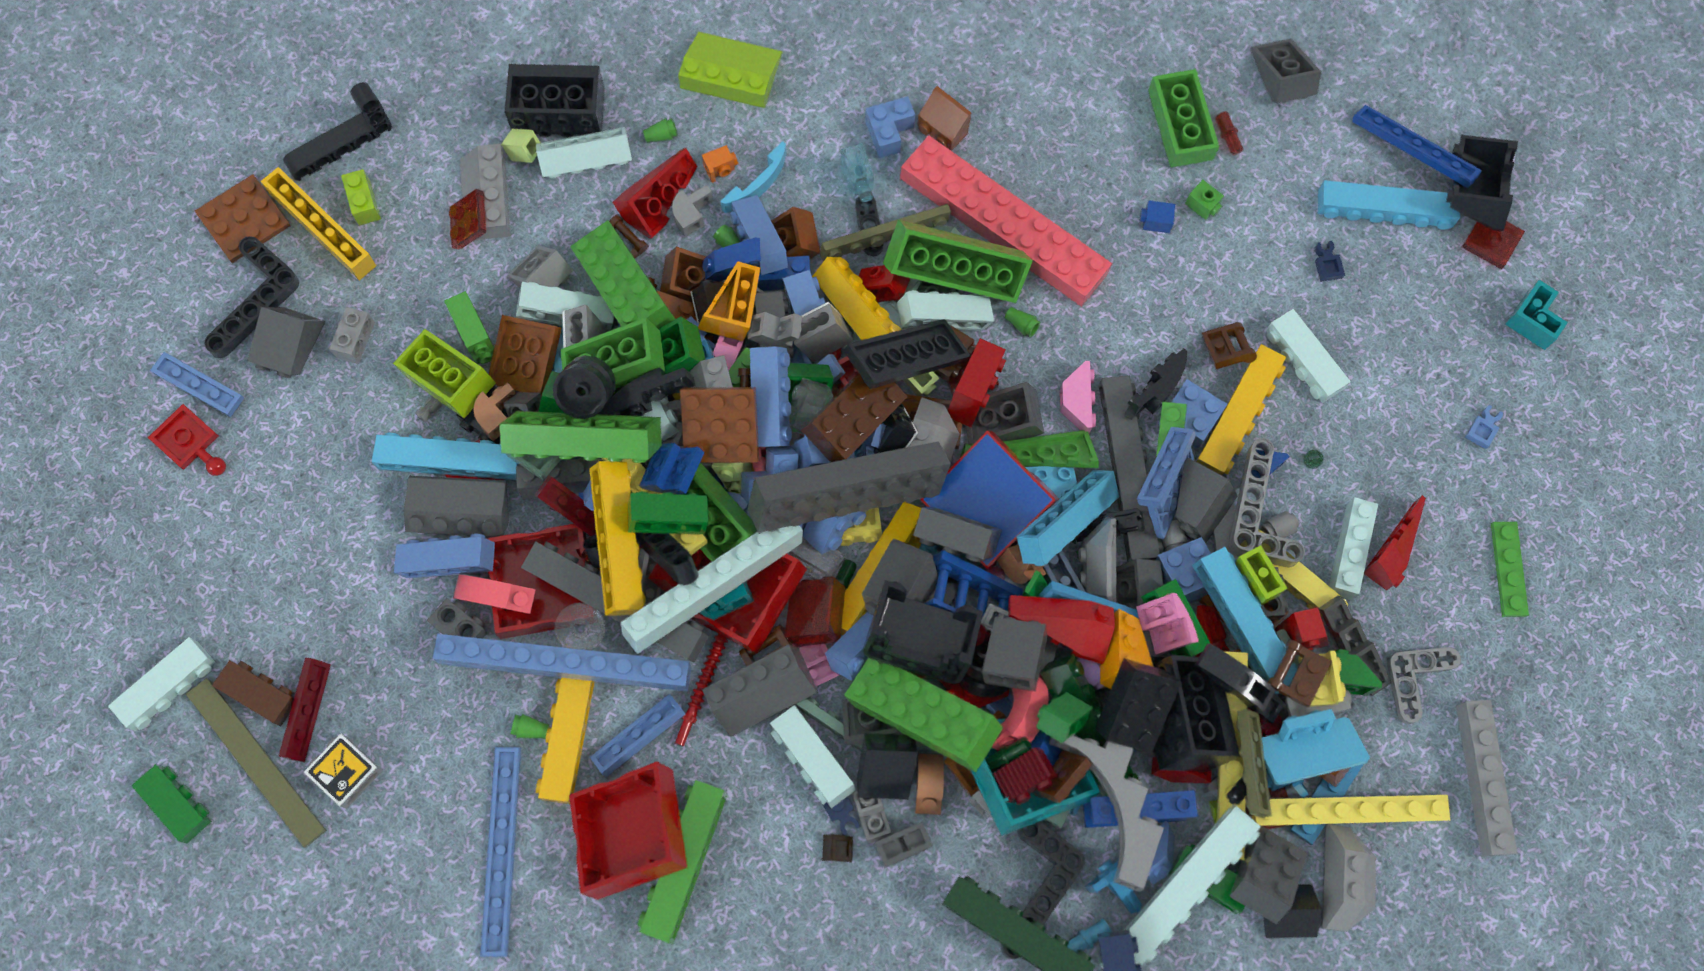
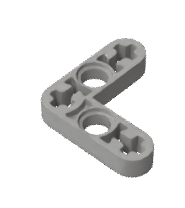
(1412, 668)

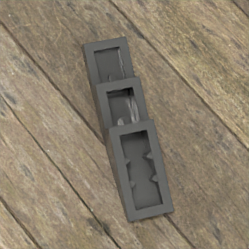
(1351, 637)

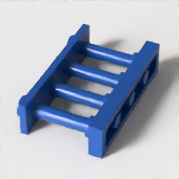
(969, 576)
(1158, 806)

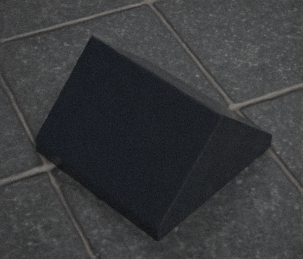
(1301, 919)

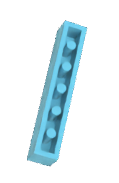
(1386, 204)
(442, 456)
(1067, 517)
(1243, 614)

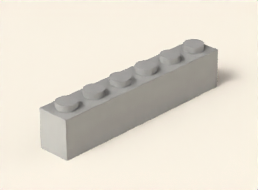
(1486, 779)

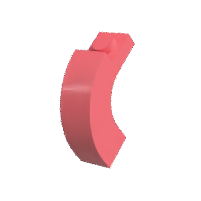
(494, 593)
(1023, 716)

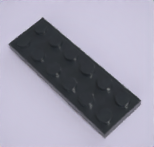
(906, 353)

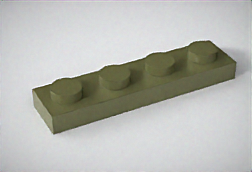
(1254, 763)

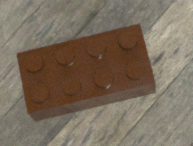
(852, 417)

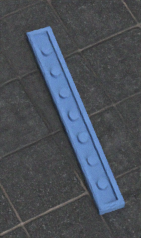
(501, 852)

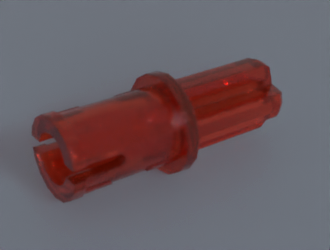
(1229, 132)

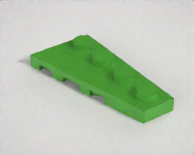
(1056, 450)

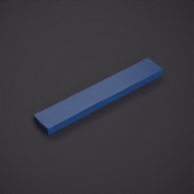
(1416, 146)

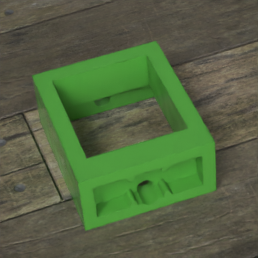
(470, 327)

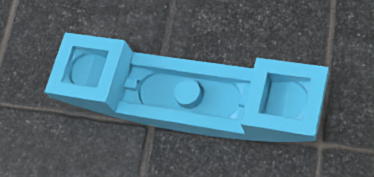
(762, 182)

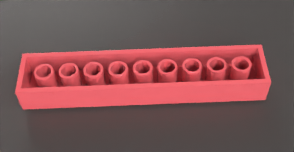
(1005, 219)

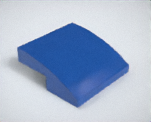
(671, 469)

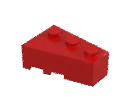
(975, 382)
(1305, 628)

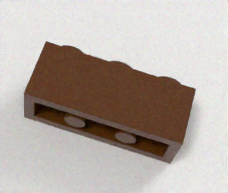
(255, 691)

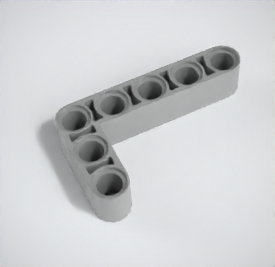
(1254, 510)

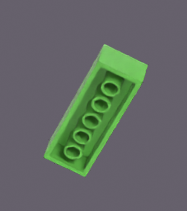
(957, 261)
(620, 278)
(591, 438)
(924, 712)
(673, 891)

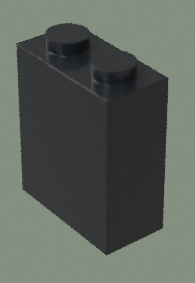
(886, 766)

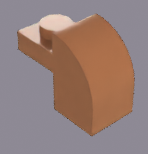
(488, 410)
(1015, 569)
(929, 784)

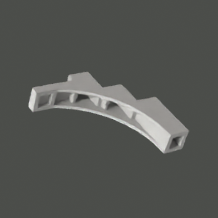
(1137, 836)

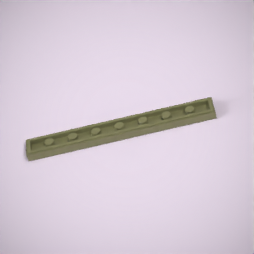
(256, 763)

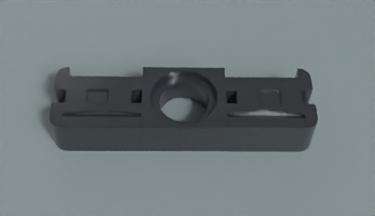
(1126, 521)

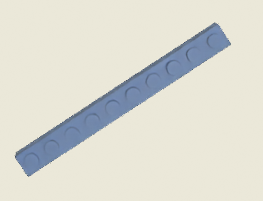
(562, 662)

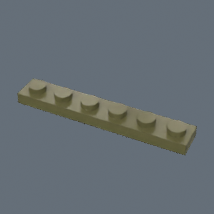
(882, 233)

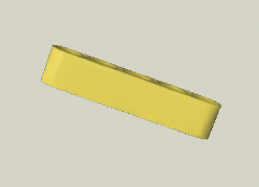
(1303, 582)

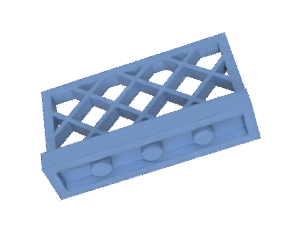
(1164, 480)

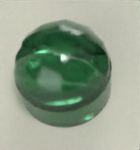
(1317, 462)

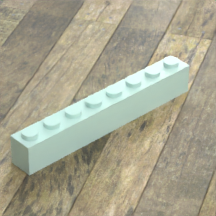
(712, 583)
(1190, 881)

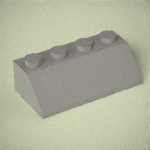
(486, 170)

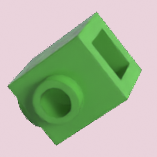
(1205, 200)

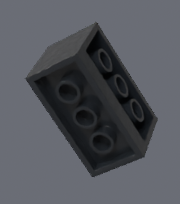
(555, 99)
(1199, 724)

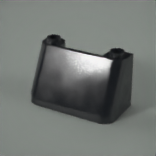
(1489, 196)
(922, 636)

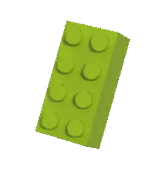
(444, 372)

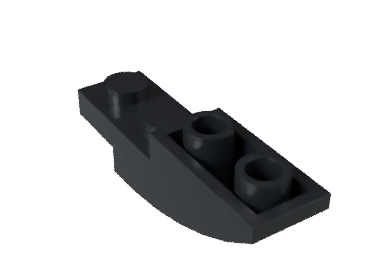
(1160, 385)
(652, 386)
(1240, 681)

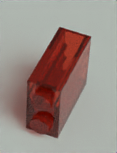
(815, 612)

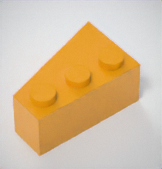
(733, 305)
(1125, 643)

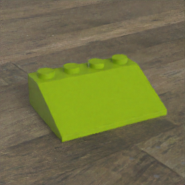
(729, 69)

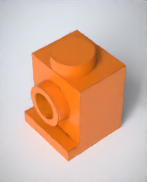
(719, 162)

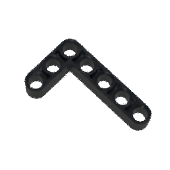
(342, 138)
(255, 300)
(660, 547)
(1059, 869)

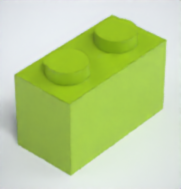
(361, 197)
(1261, 575)

